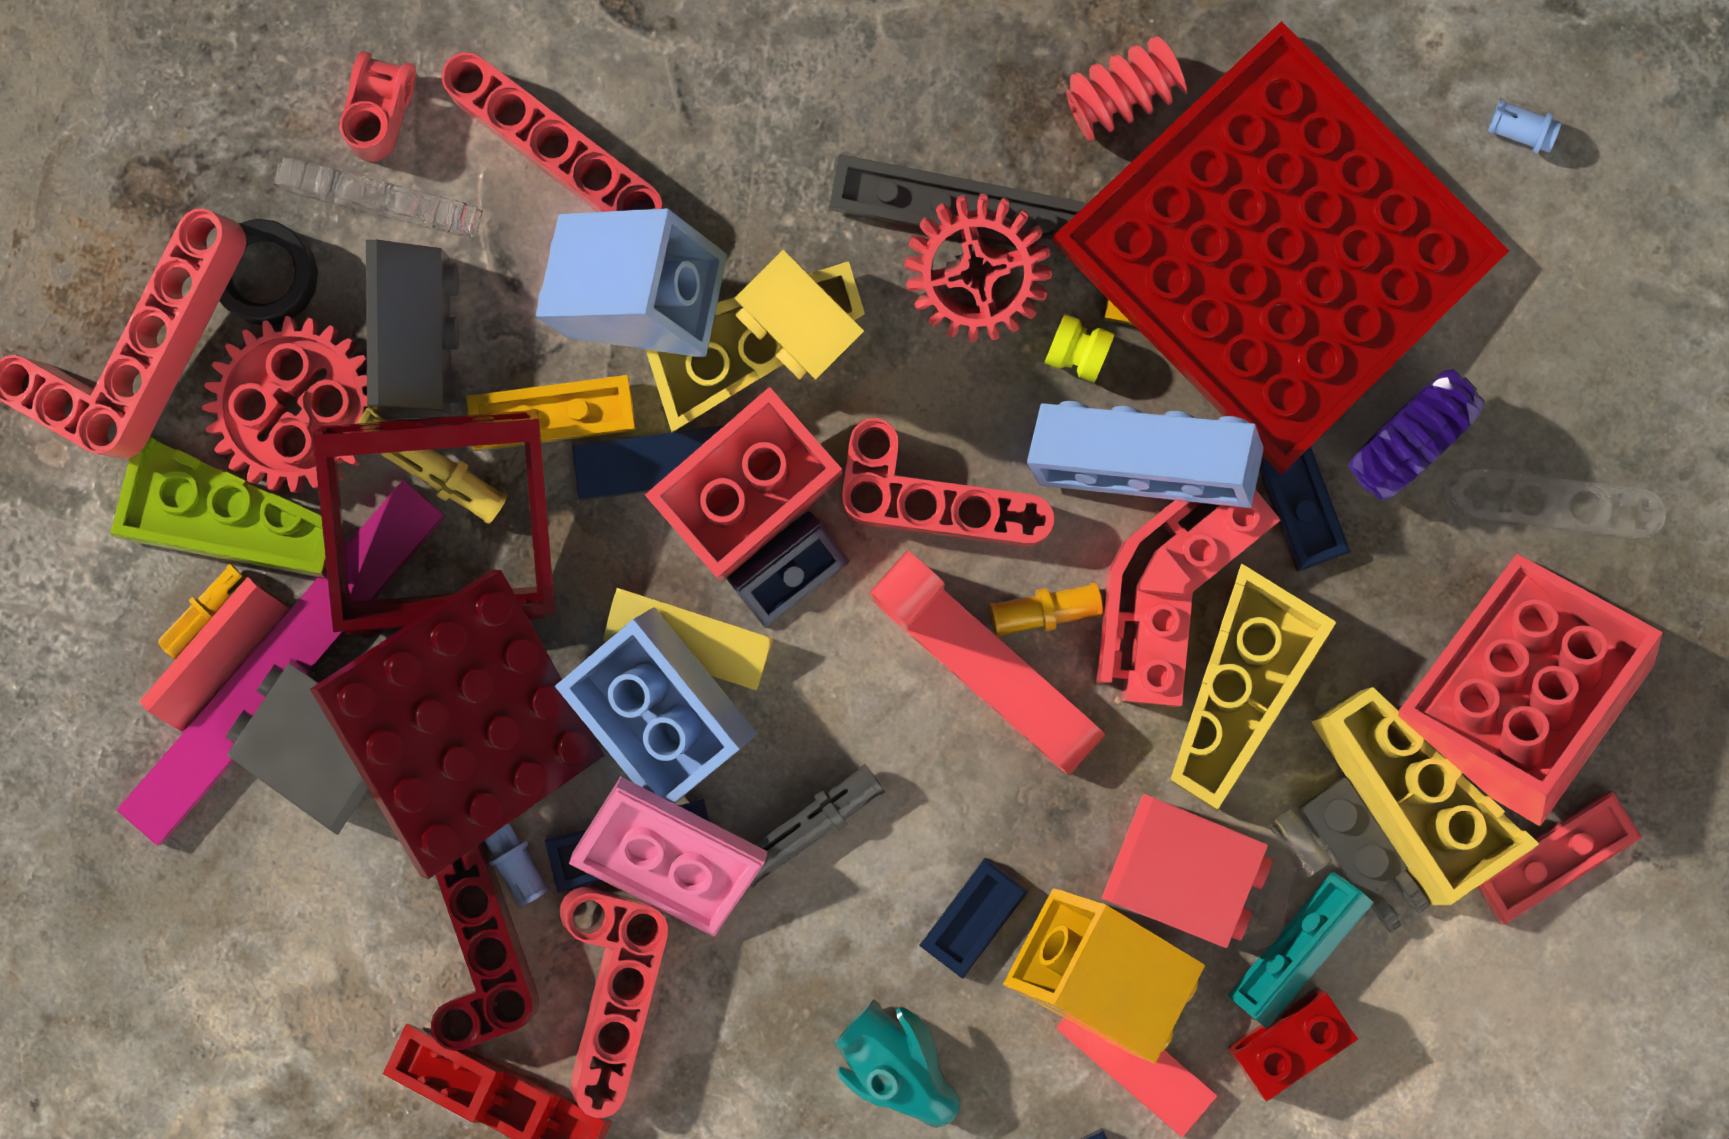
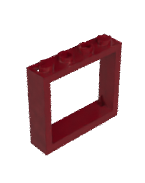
(415, 435)

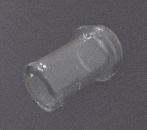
(1299, 842)

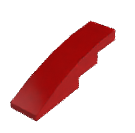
(487, 1091)

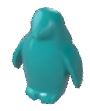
(896, 1065)

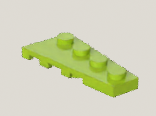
(200, 510)

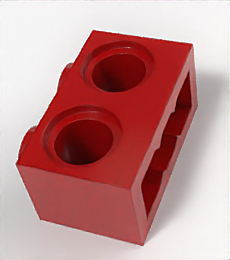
(1293, 1045)

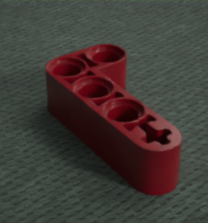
(487, 980)

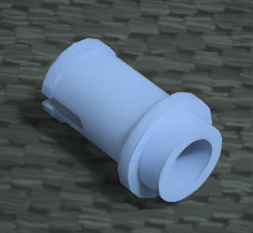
(1525, 126)

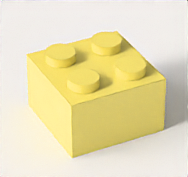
(798, 316)

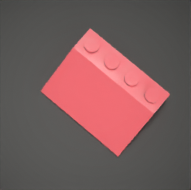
(1531, 686)

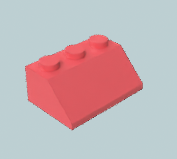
(745, 484)

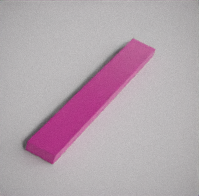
(302, 634)

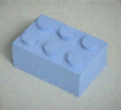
(656, 708)

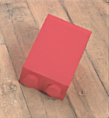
(1187, 872)

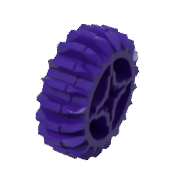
(1417, 434)

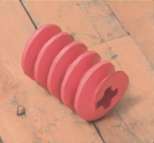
(1124, 86)

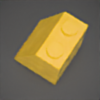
(1105, 974)

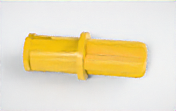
(200, 612)

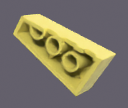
(734, 354)
(1252, 673)
(1420, 800)

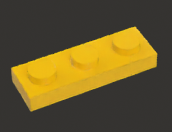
(565, 409)

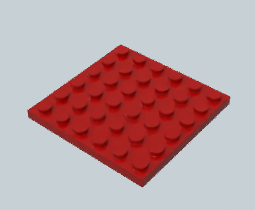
(1280, 245)

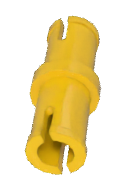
(1046, 609)

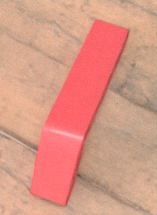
(538, 126)
(137, 348)
(920, 606)

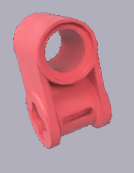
(379, 95)

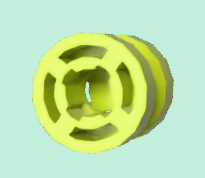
(1078, 348)

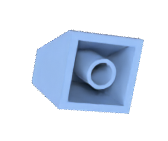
(632, 281)

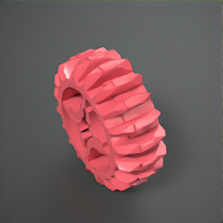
(955, 275)

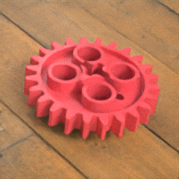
(258, 372)

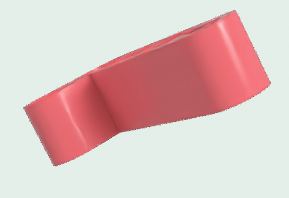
(947, 497)
(608, 1005)

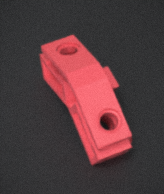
(1164, 595)

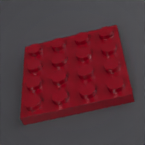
(457, 723)

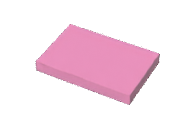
(668, 857)

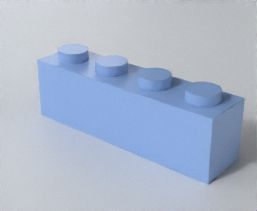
(1146, 454)

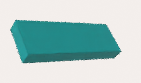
(1300, 949)

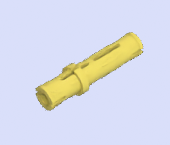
(446, 477)

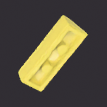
(719, 646)

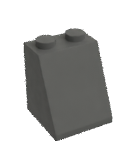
(297, 749)

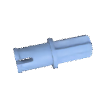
(515, 865)

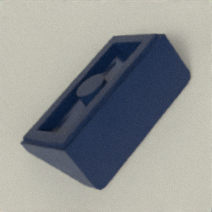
(788, 569)

